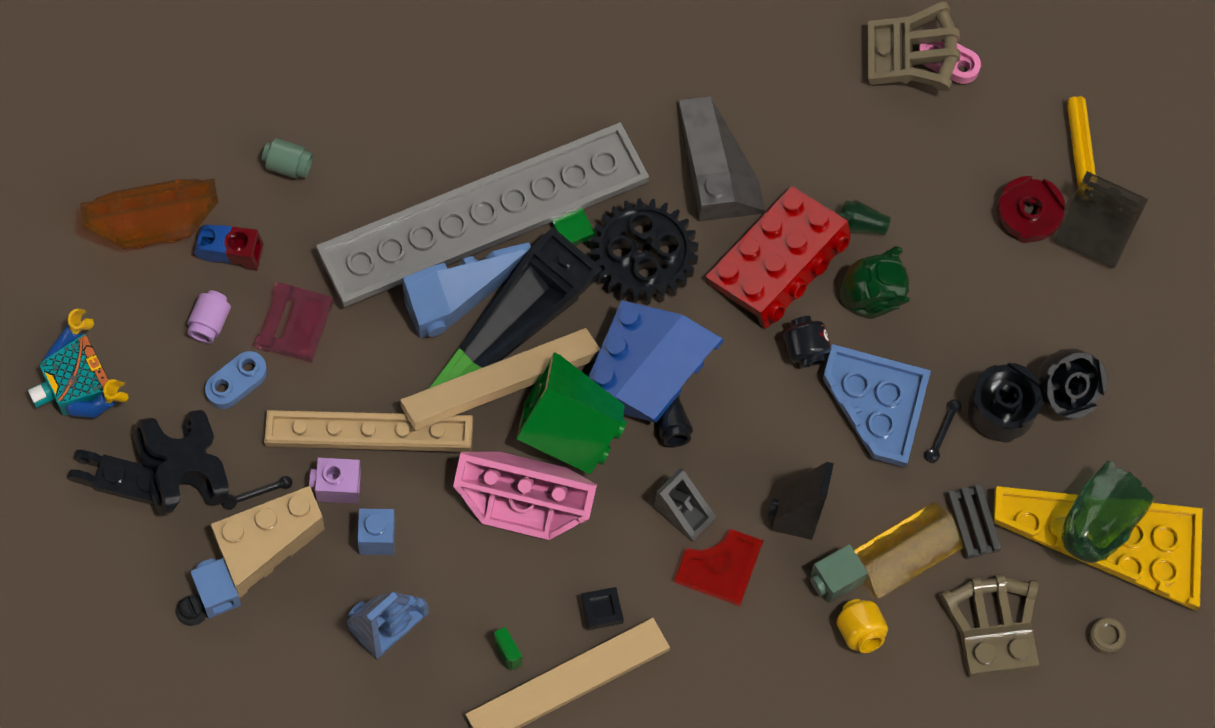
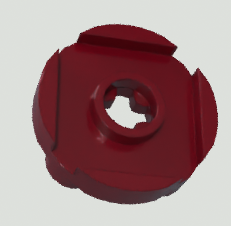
(1028, 226)

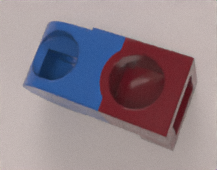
(230, 245)

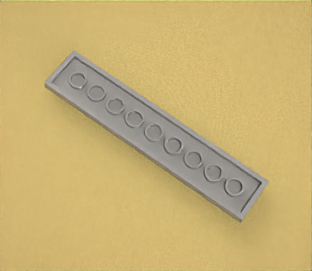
(482, 213)

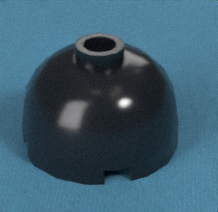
(1072, 382)

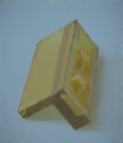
(909, 548)

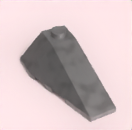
(718, 168)

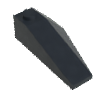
(801, 503)

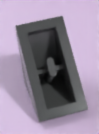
(683, 505)

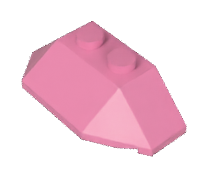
(523, 493)

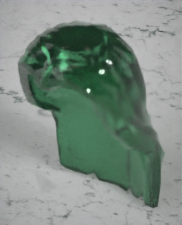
(1105, 514)

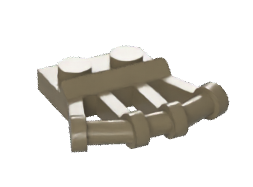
(891, 48)
(998, 647)

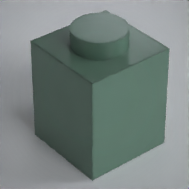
(838, 574)

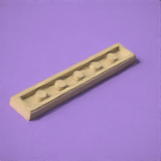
(495, 380)
(365, 431)
(572, 679)

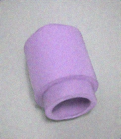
(208, 316)

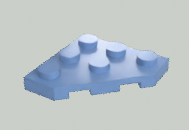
(878, 399)

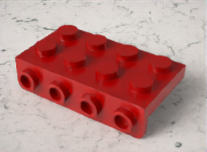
(780, 256)

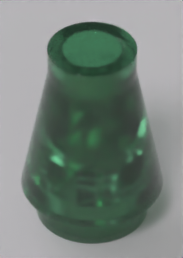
(864, 218)

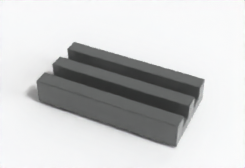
(967, 494)

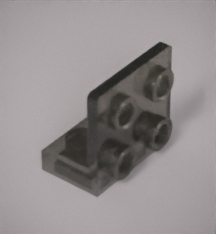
(1100, 220)

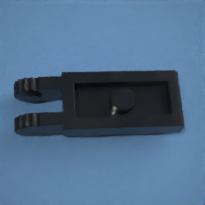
(115, 476)

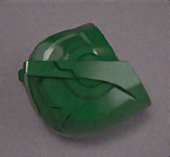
(875, 285)

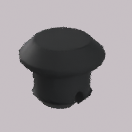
(191, 610)

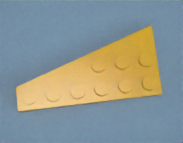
(1158, 556)

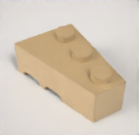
(266, 535)

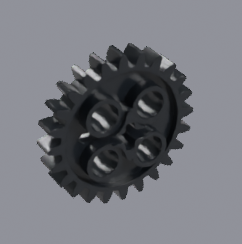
(664, 230)

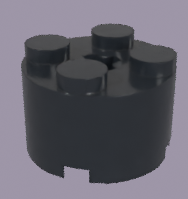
(997, 418)

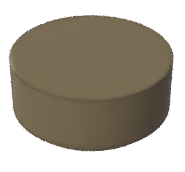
(1107, 636)

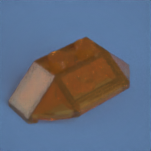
(150, 212)

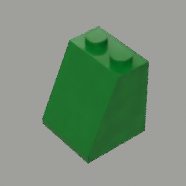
(570, 416)

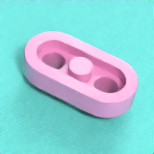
(967, 59)

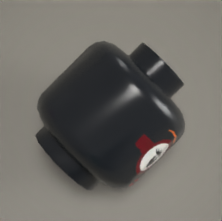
(807, 342)

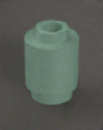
(287, 158)

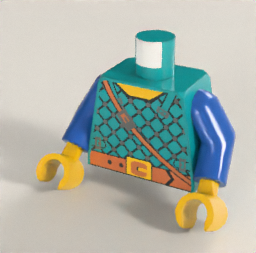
(75, 374)

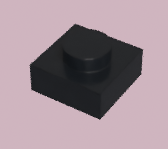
(602, 608)

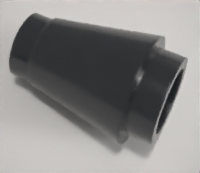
(675, 425)

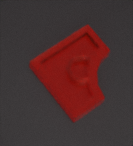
(721, 569)

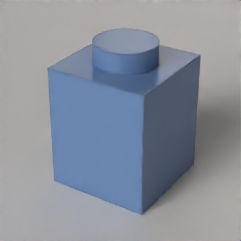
(376, 531)
(215, 587)

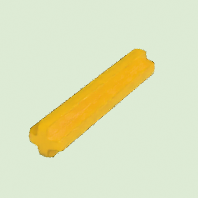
(1080, 137)

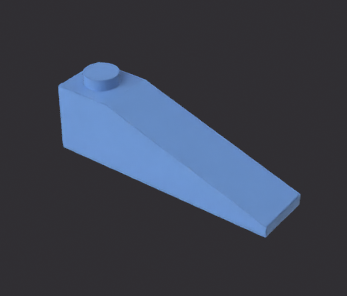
(443, 295)
(385, 620)

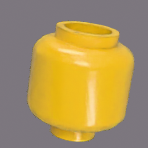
(862, 625)

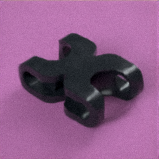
(181, 461)

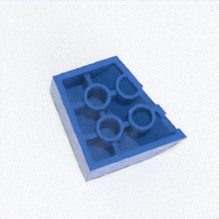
(650, 358)

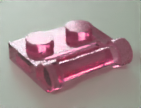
(303, 327)

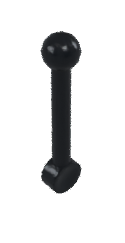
(933, 454)
(285, 482)

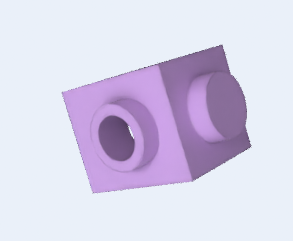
(336, 480)

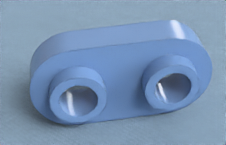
(238, 380)

